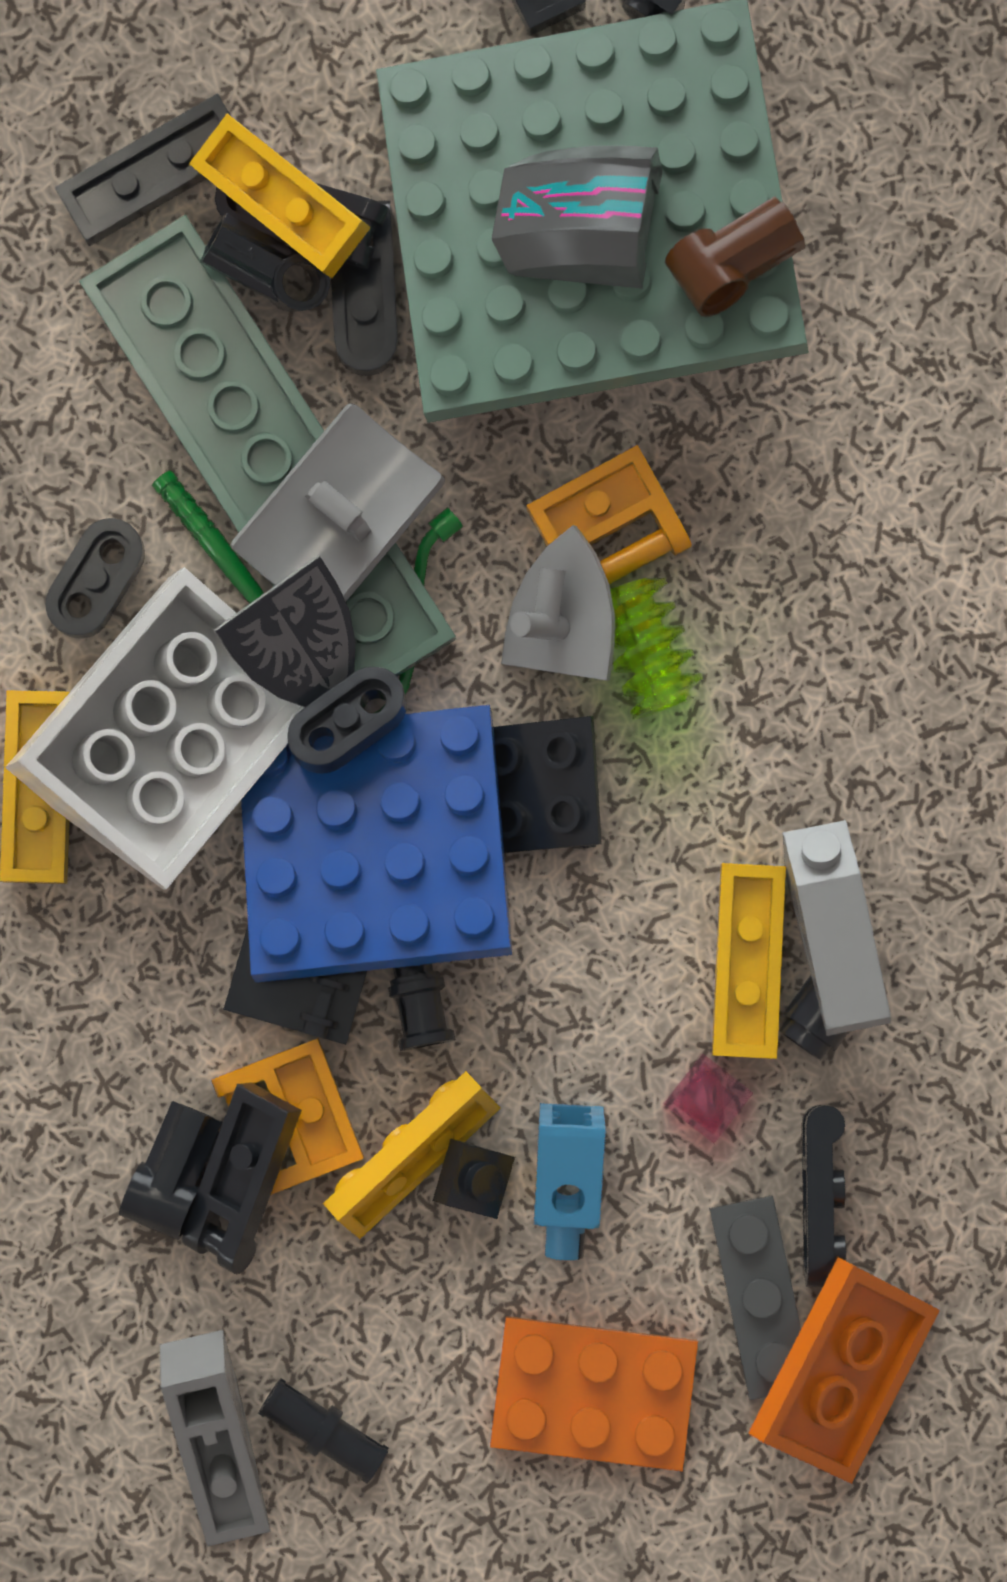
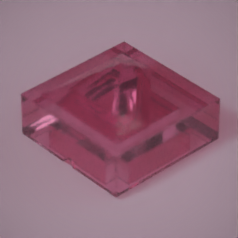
(708, 1098)

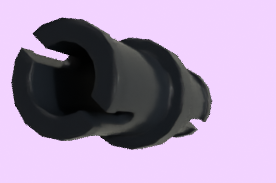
(323, 1430)

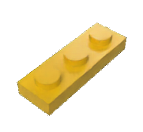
(279, 196)
(32, 831)
(748, 961)
(410, 1155)

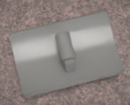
(340, 502)

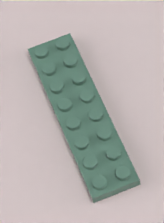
(242, 416)

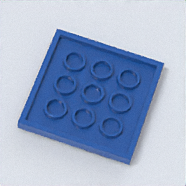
(381, 857)

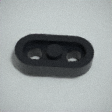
(92, 577)
(343, 717)

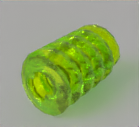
(649, 648)

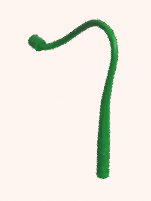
(220, 551)

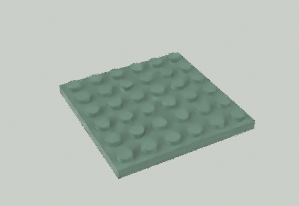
(642, 82)

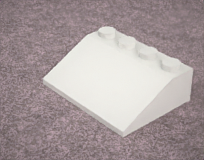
(158, 735)

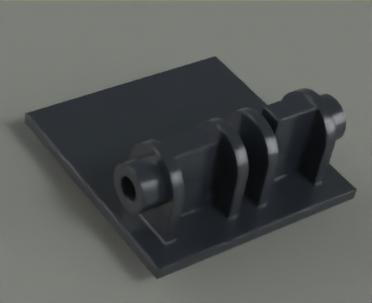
(548, 785)
(311, 1005)

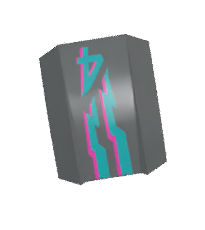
(579, 214)

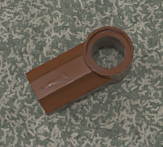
(720, 264)

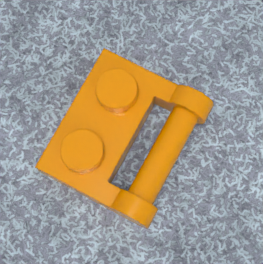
(609, 501)
(324, 1132)

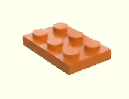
(844, 1371)
(594, 1393)

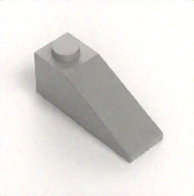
(835, 927)
(213, 1437)

